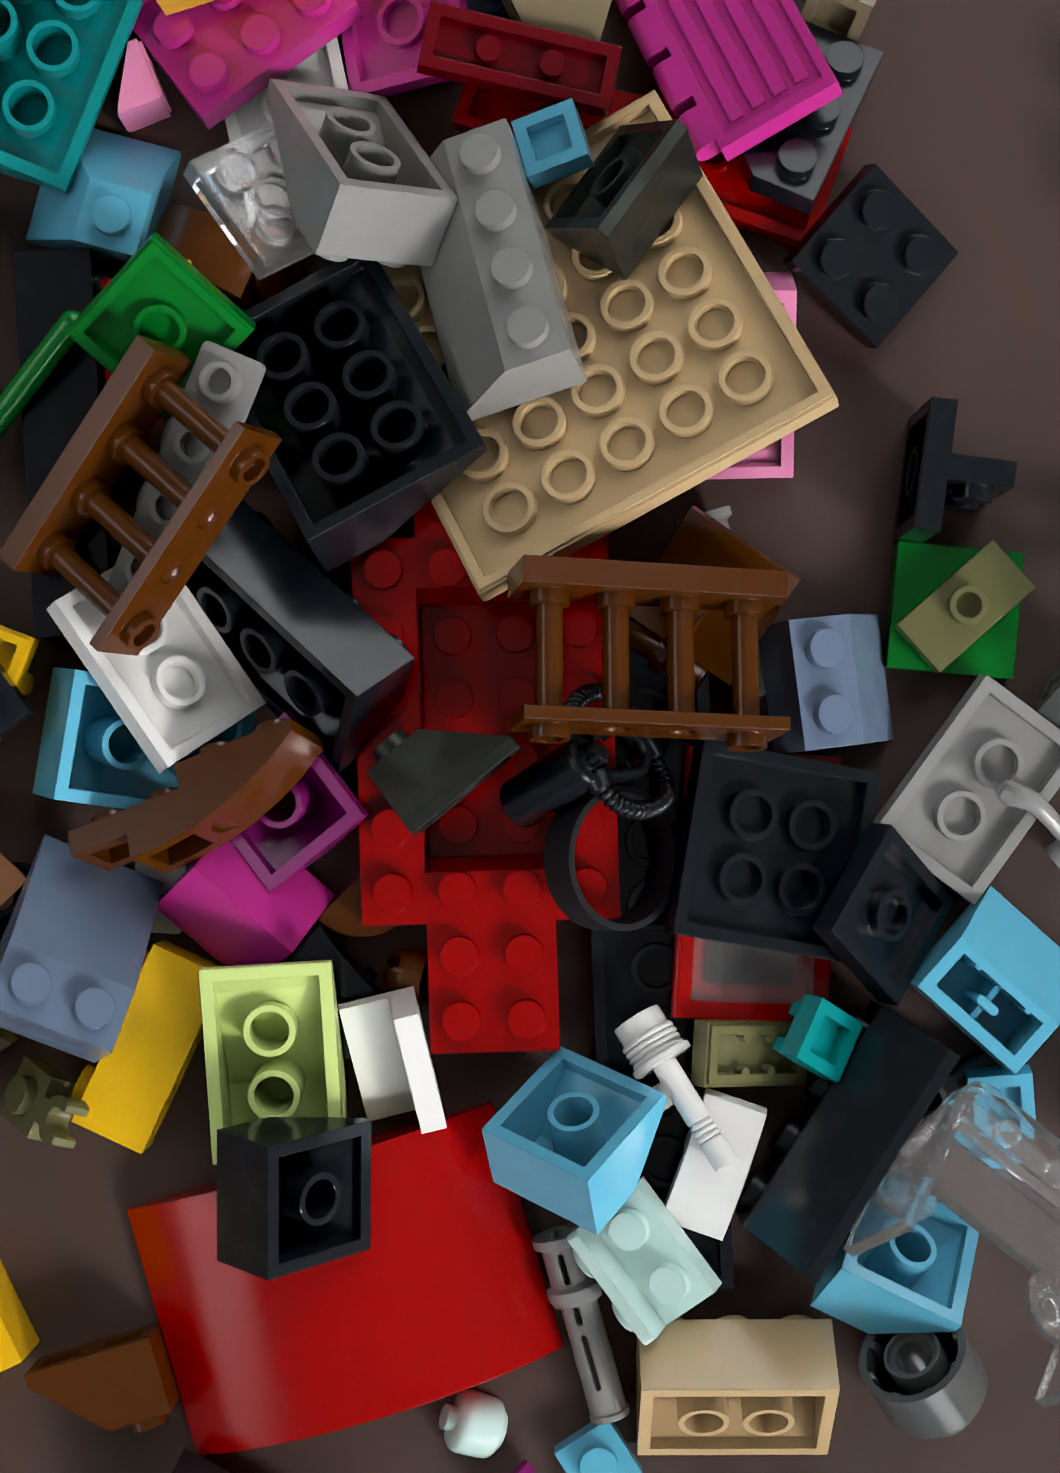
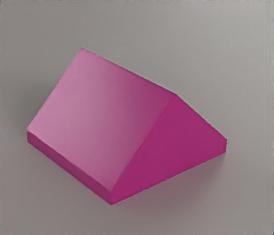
(236, 916)

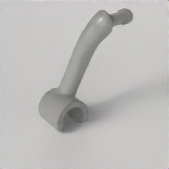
(1023, 797)

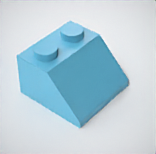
(574, 1138)

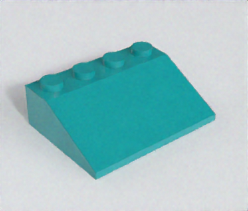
(55, 80)

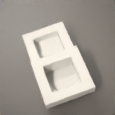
(698, 1194)

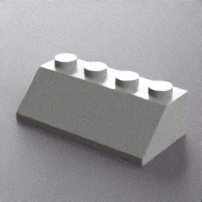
(497, 281)

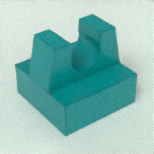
(819, 1037)

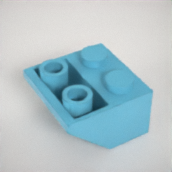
(995, 980)

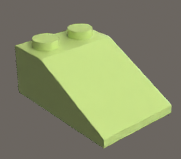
(271, 1043)

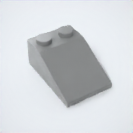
(358, 176)

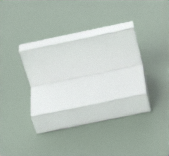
(393, 1057)

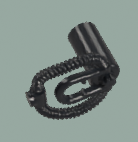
(582, 767)

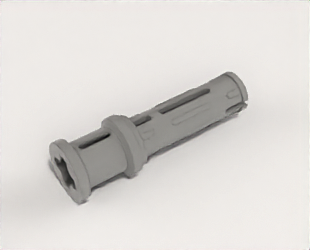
(577, 1299)

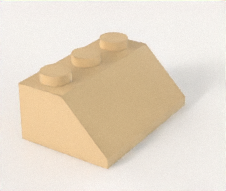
(737, 1387)

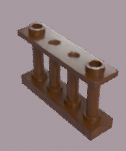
(92, 463)
(681, 594)

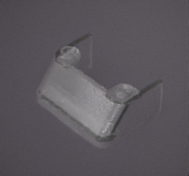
(1000, 1178)

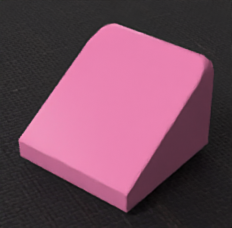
(141, 92)

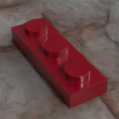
(518, 58)

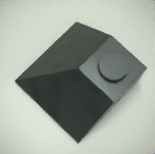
(435, 770)

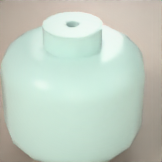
(474, 1424)

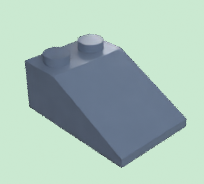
(74, 951)

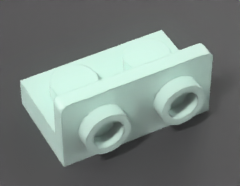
(645, 1264)

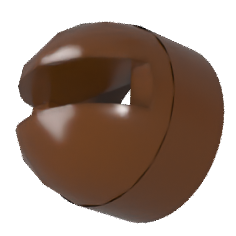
(408, 969)

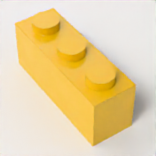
(153, 1050)

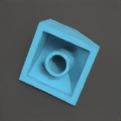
(111, 200)
(905, 1283)

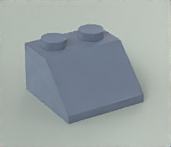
(828, 682)

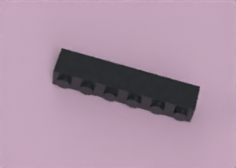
(45, 289)

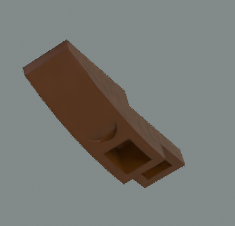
(216, 800)

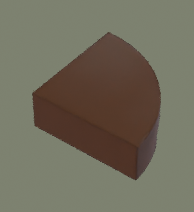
(345, 914)

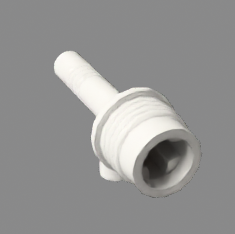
(652, 1048)

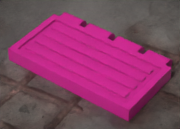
(731, 67)

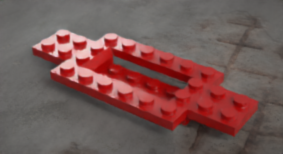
(483, 873)

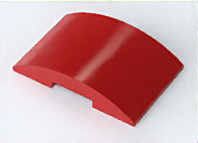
(416, 1318)

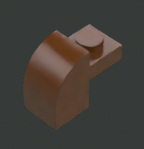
(202, 240)

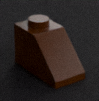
(111, 1380)

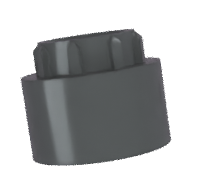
(924, 1381)

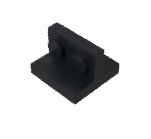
(940, 479)

